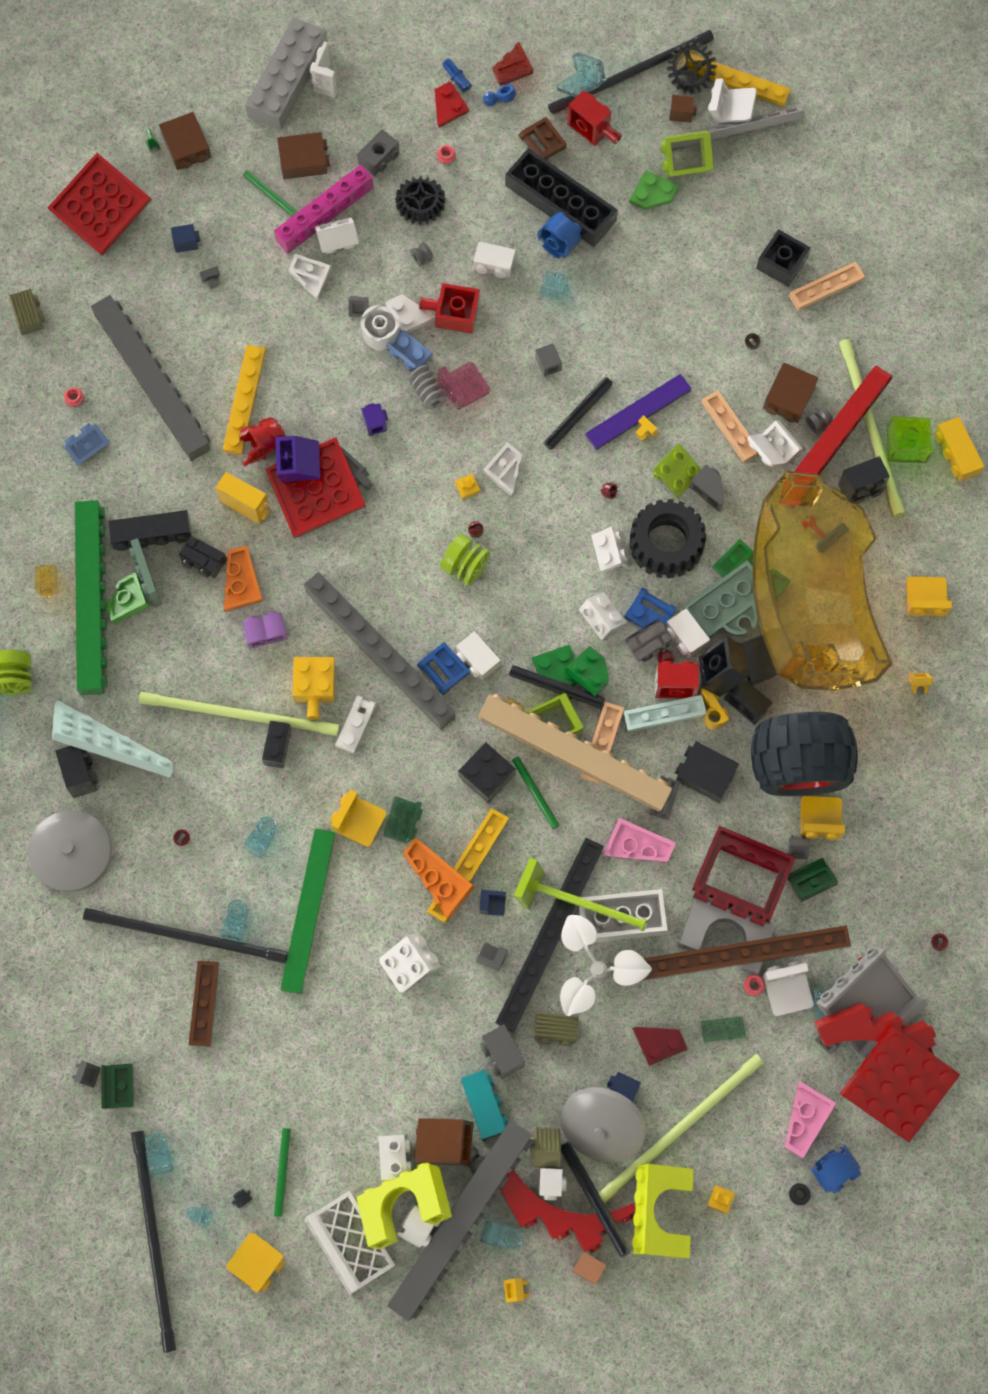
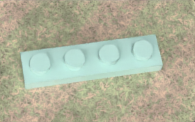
(664, 713)

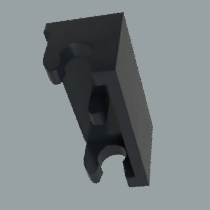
(748, 701)

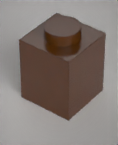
(682, 108)

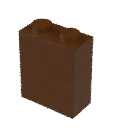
(185, 141)
(303, 155)
(790, 393)
(444, 1141)

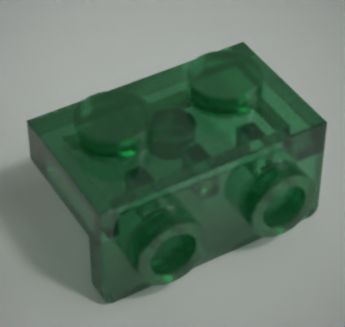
(402, 820)

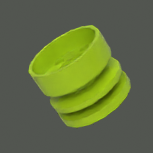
(461, 557)
(14, 672)

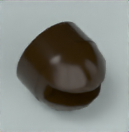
(755, 338)

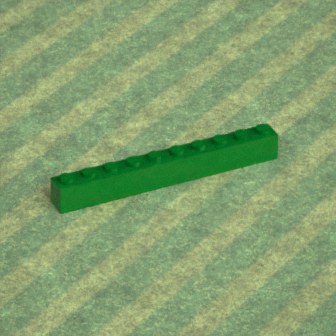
(89, 598)

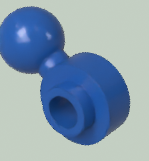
(504, 94)

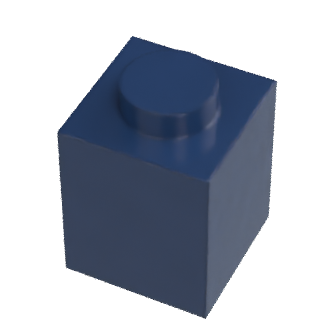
(185, 238)

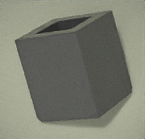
(548, 360)
(492, 956)

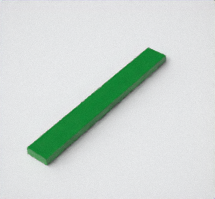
(307, 911)

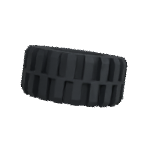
(673, 515)

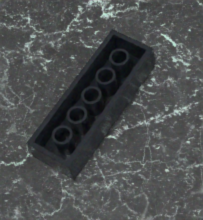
(557, 192)

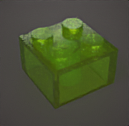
(909, 439)

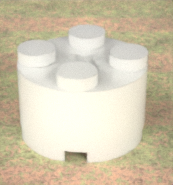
(380, 327)
(416, 1230)

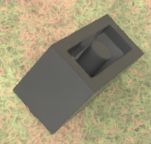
(709, 486)

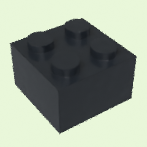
(783, 258)
(864, 480)
(723, 666)
(76, 770)
(486, 772)

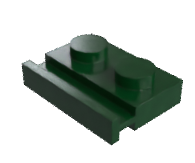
(812, 879)
(117, 1086)

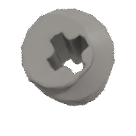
(426, 388)

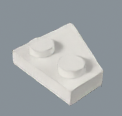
(504, 468)

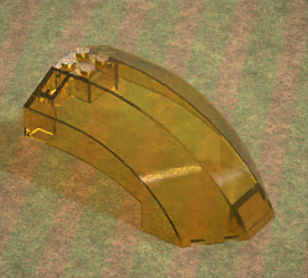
(814, 586)

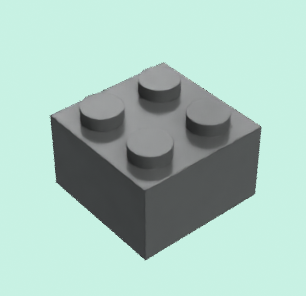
(502, 1051)

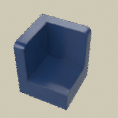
(492, 902)

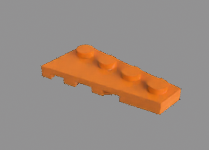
(442, 880)

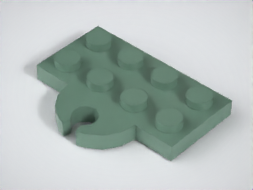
(726, 603)

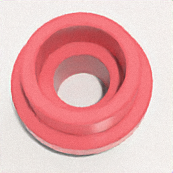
(446, 149)
(73, 392)
(757, 979)

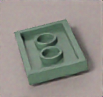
(144, 573)

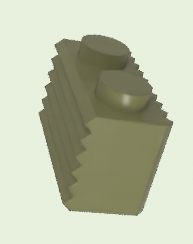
(26, 311)
(556, 1028)
(546, 1148)

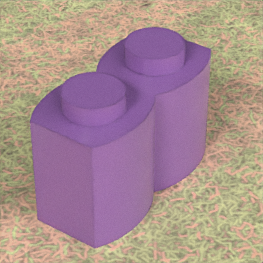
(264, 629)

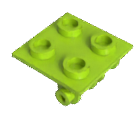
(676, 470)

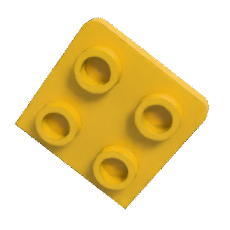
(927, 596)
(821, 818)
(357, 819)
(256, 1263)

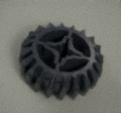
(683, 70)
(406, 199)

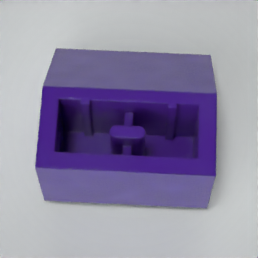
(297, 459)

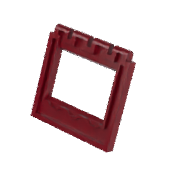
(752, 852)

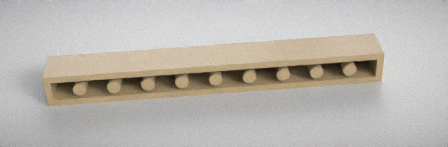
(574, 753)

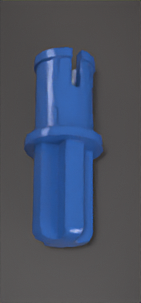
(456, 75)

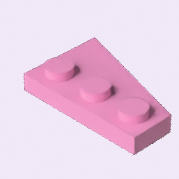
(638, 843)
(807, 1119)

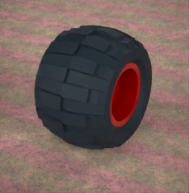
(804, 754)

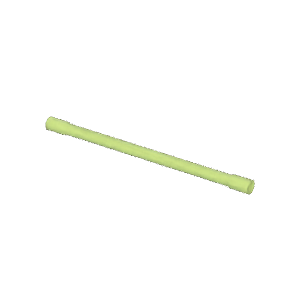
(894, 499)
(157, 700)
(746, 1070)

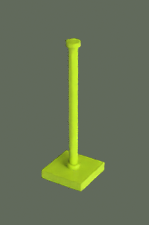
(531, 883)

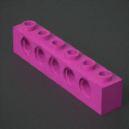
(324, 208)

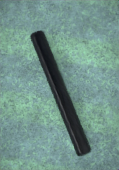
(578, 413)
(556, 686)

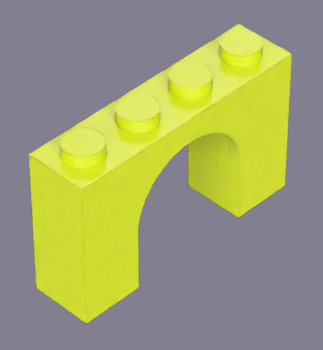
(378, 1203)
(648, 1236)

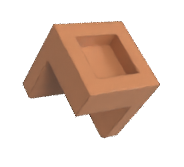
(589, 1268)

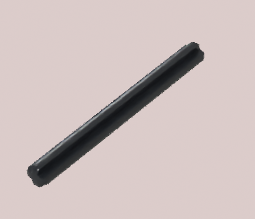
(595, 1199)

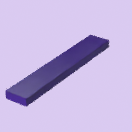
(646, 406)

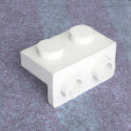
(610, 549)
(602, 615)

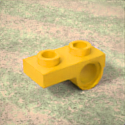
(714, 708)

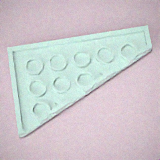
(87, 734)

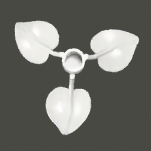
(577, 995)

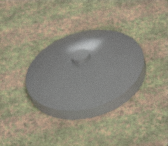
(69, 851)
(603, 1125)

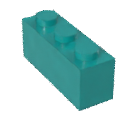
(484, 1104)

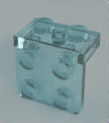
(587, 77)

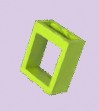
(706, 152)
(563, 702)

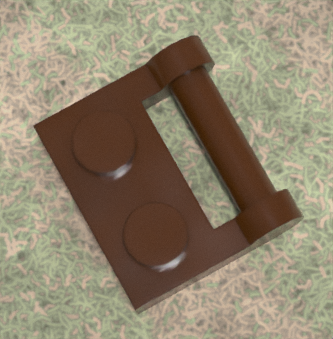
(546, 135)

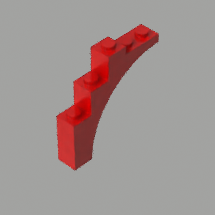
(859, 1024)
(528, 1207)

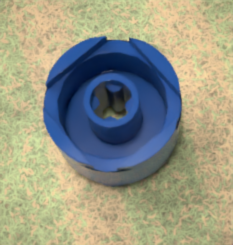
(559, 235)
(836, 1169)

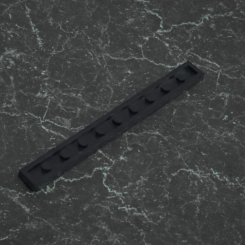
(548, 936)

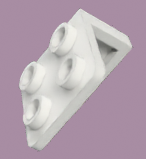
(731, 104)
(775, 445)
(409, 961)
(788, 988)

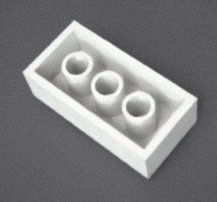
(636, 904)

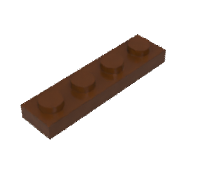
(204, 1004)

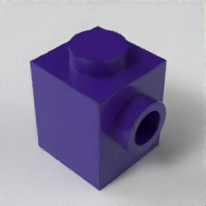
(374, 418)

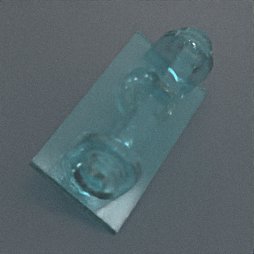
(199, 1215)

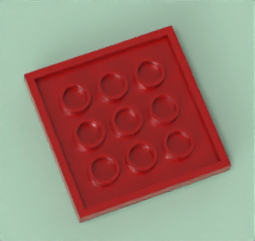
(99, 204)
(319, 501)
(900, 1083)

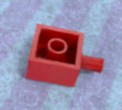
(591, 119)
(455, 307)

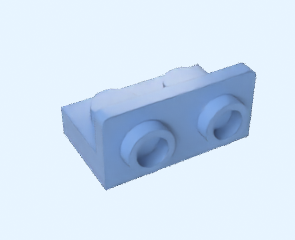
(409, 350)
(86, 443)

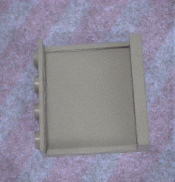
(876, 986)

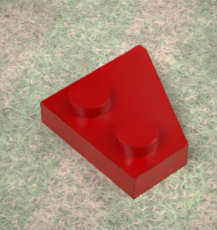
(448, 104)

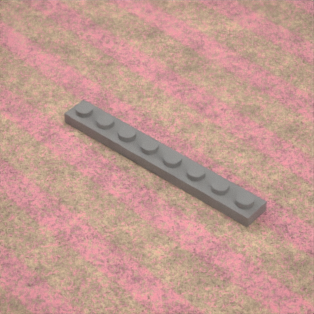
(757, 123)

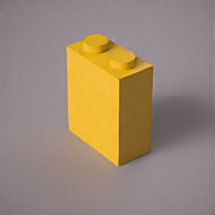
(243, 498)

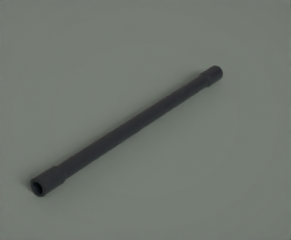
(702, 38)
(268, 953)
(167, 1332)

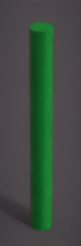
(271, 194)
(535, 792)
(282, 1171)

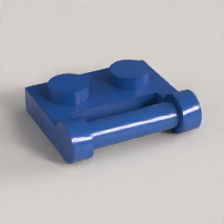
(642, 615)
(448, 664)

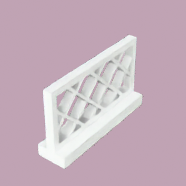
(331, 1248)

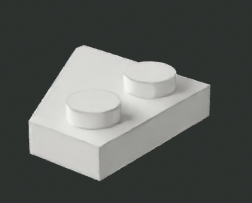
(310, 274)
(409, 313)

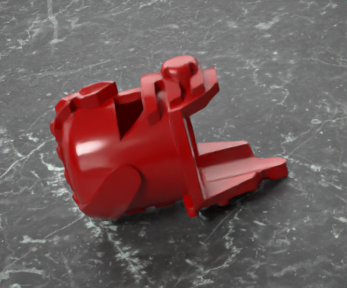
(261, 438)

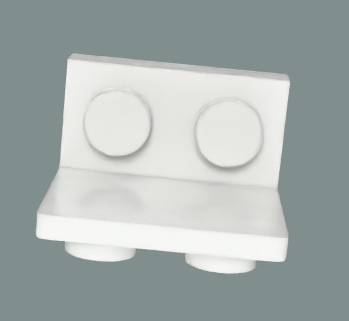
(322, 76)

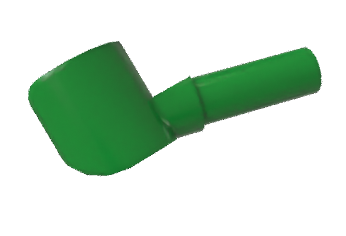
(152, 141)

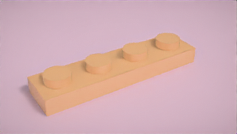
(826, 286)
(729, 425)
(606, 730)

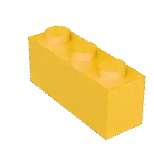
(959, 449)

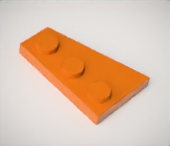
(241, 580)

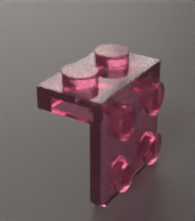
(463, 384)

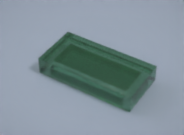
(723, 1029)

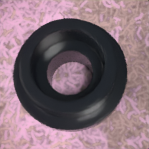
(806, 1194)
(241, 1198)

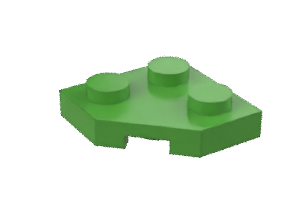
(653, 191)
(127, 599)

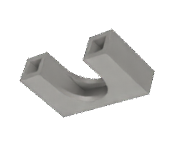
(705, 915)

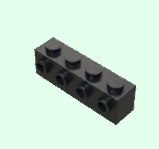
(150, 530)

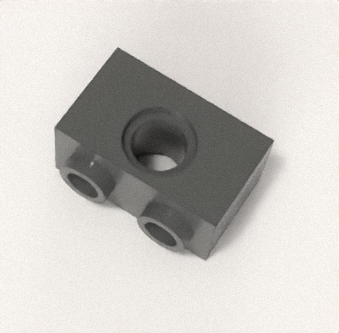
(380, 143)

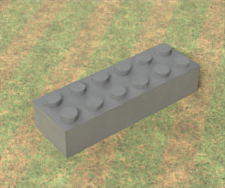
(285, 74)

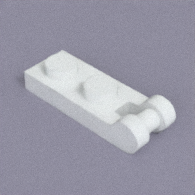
(355, 725)

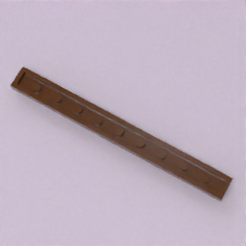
(748, 952)

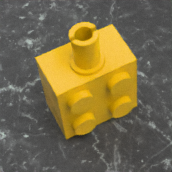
(314, 682)

